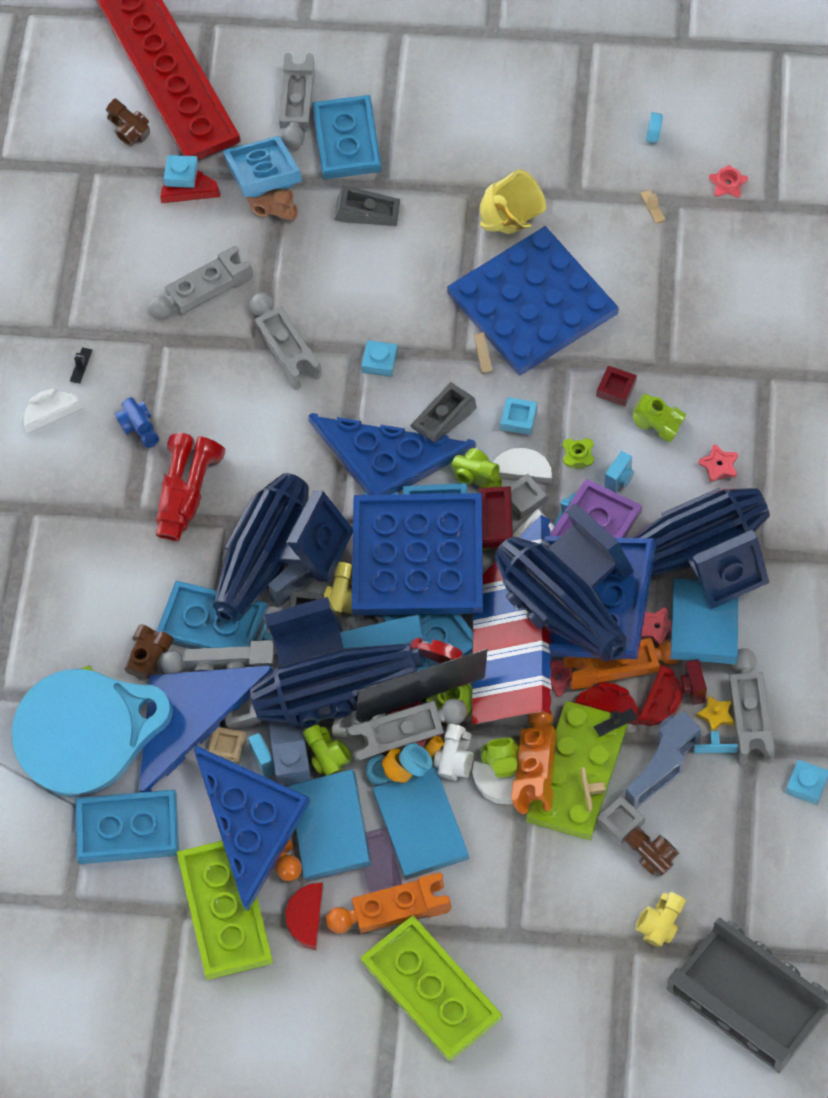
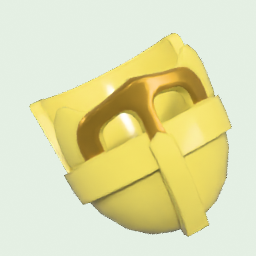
(511, 203)

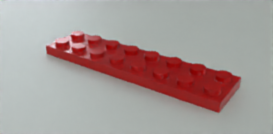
(171, 76)

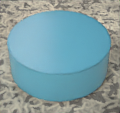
(654, 127)
(415, 759)
(375, 771)

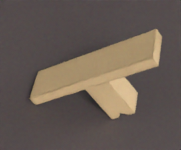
(651, 202)
(482, 352)
(590, 789)

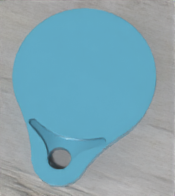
(84, 730)

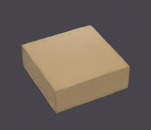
(228, 744)

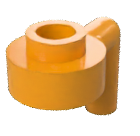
(393, 767)

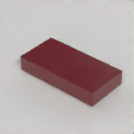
(496, 516)

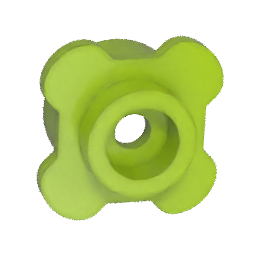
(575, 460)

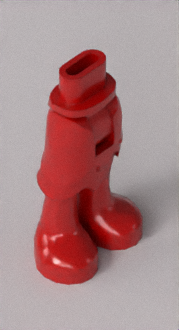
(181, 499)

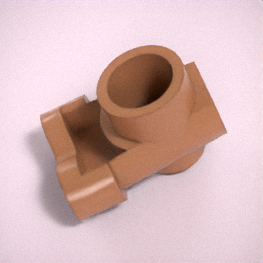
(274, 202)

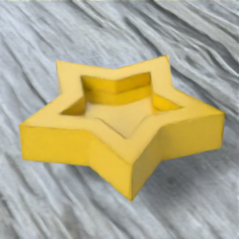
(716, 713)

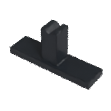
(81, 361)
(616, 720)

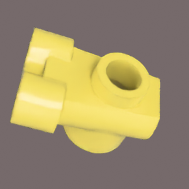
(341, 592)
(659, 923)

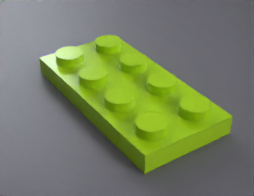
(578, 748)
(226, 934)
(431, 988)

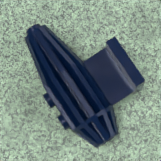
(275, 530)
(714, 539)
(560, 581)
(316, 672)

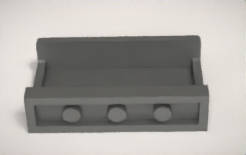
(750, 994)

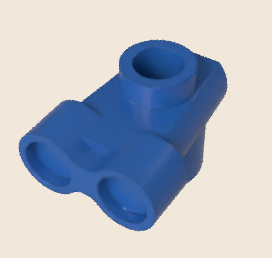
(136, 417)

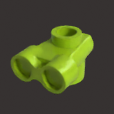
(654, 413)
(476, 469)
(329, 755)
(501, 756)

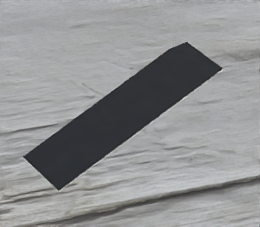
(420, 684)

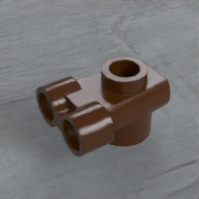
(129, 125)
(146, 651)
(656, 854)

